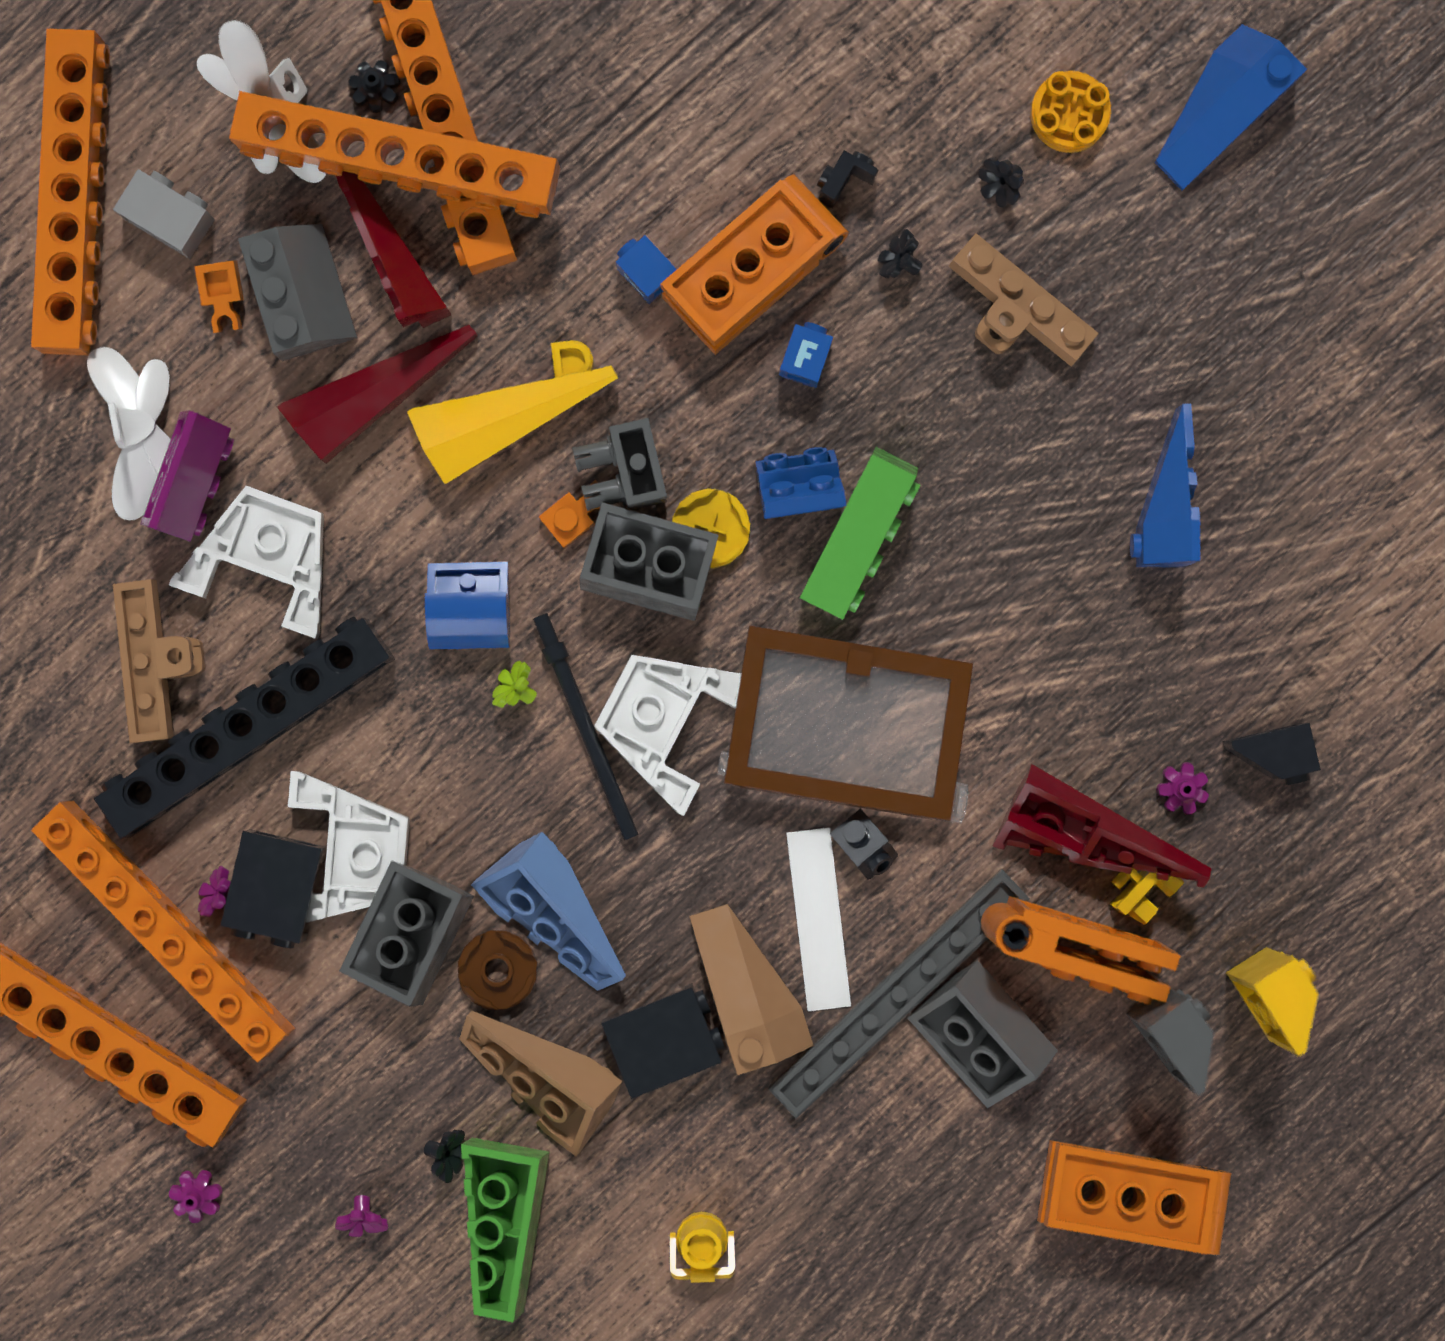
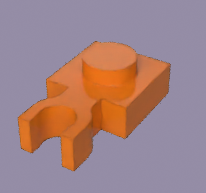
(220, 286)
(568, 519)

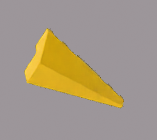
(475, 427)

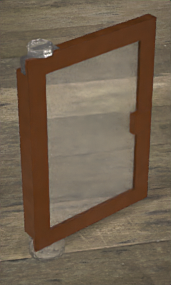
(849, 725)

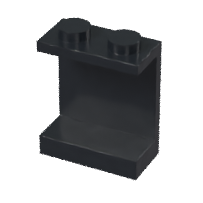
(272, 887)
(664, 1041)

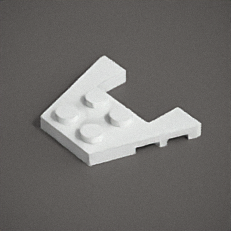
(268, 539)
(649, 712)
(359, 844)

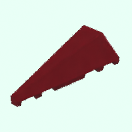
(399, 272)
(346, 407)
(1065, 822)

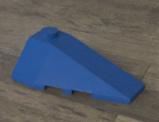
(1232, 93)
(1168, 524)

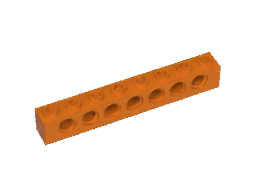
(64, 54)
(259, 114)
(494, 245)
(163, 929)
(48, 993)

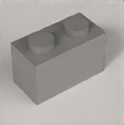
(164, 213)

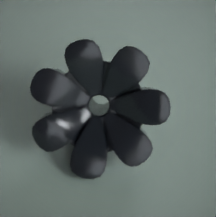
(377, 90)
(1002, 180)
(900, 256)
(446, 1154)

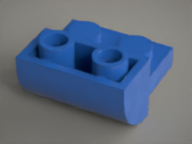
(800, 483)
(467, 605)

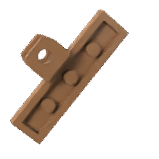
(1019, 304)
(150, 660)

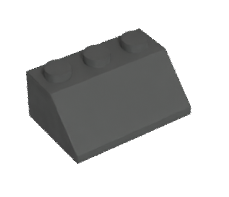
(297, 289)
(648, 561)
(406, 934)
(983, 1035)
(1178, 1036)

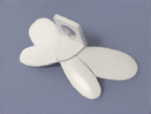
(246, 70)
(133, 411)

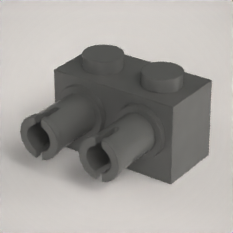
(635, 455)

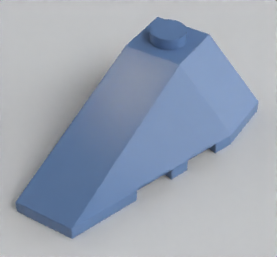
(545, 897)

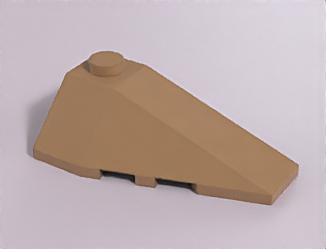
(753, 1003)
(559, 1084)

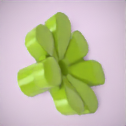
(514, 686)

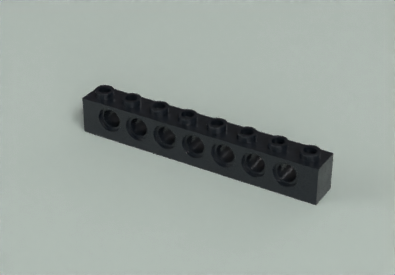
(119, 797)

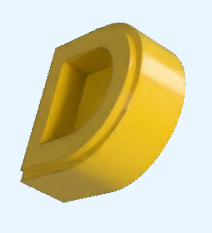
(571, 357)

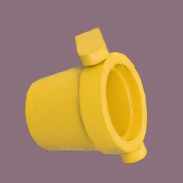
(701, 1243)

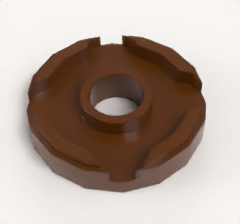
(474, 976)

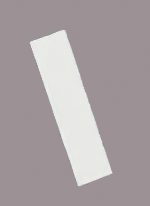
(818, 919)

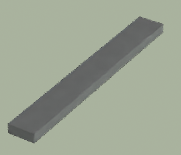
(891, 999)

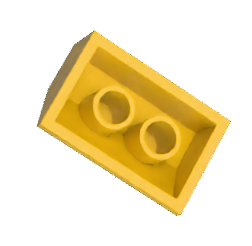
(1278, 996)

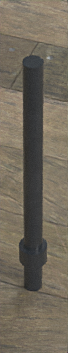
(555, 654)

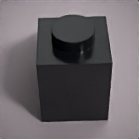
(1279, 752)

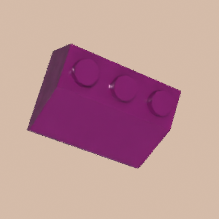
(187, 476)

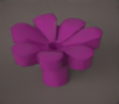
(1175, 788)
(215, 892)
(195, 1195)
(361, 1219)

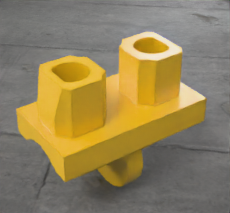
(1132, 898)

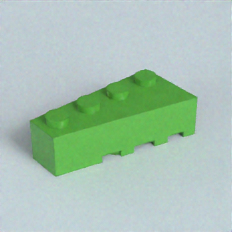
(859, 534)
(504, 1208)

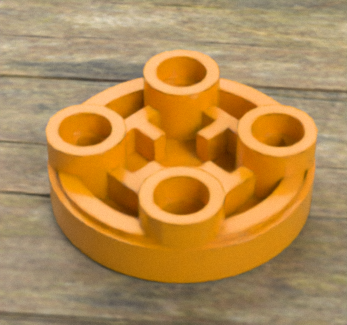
(1070, 111)

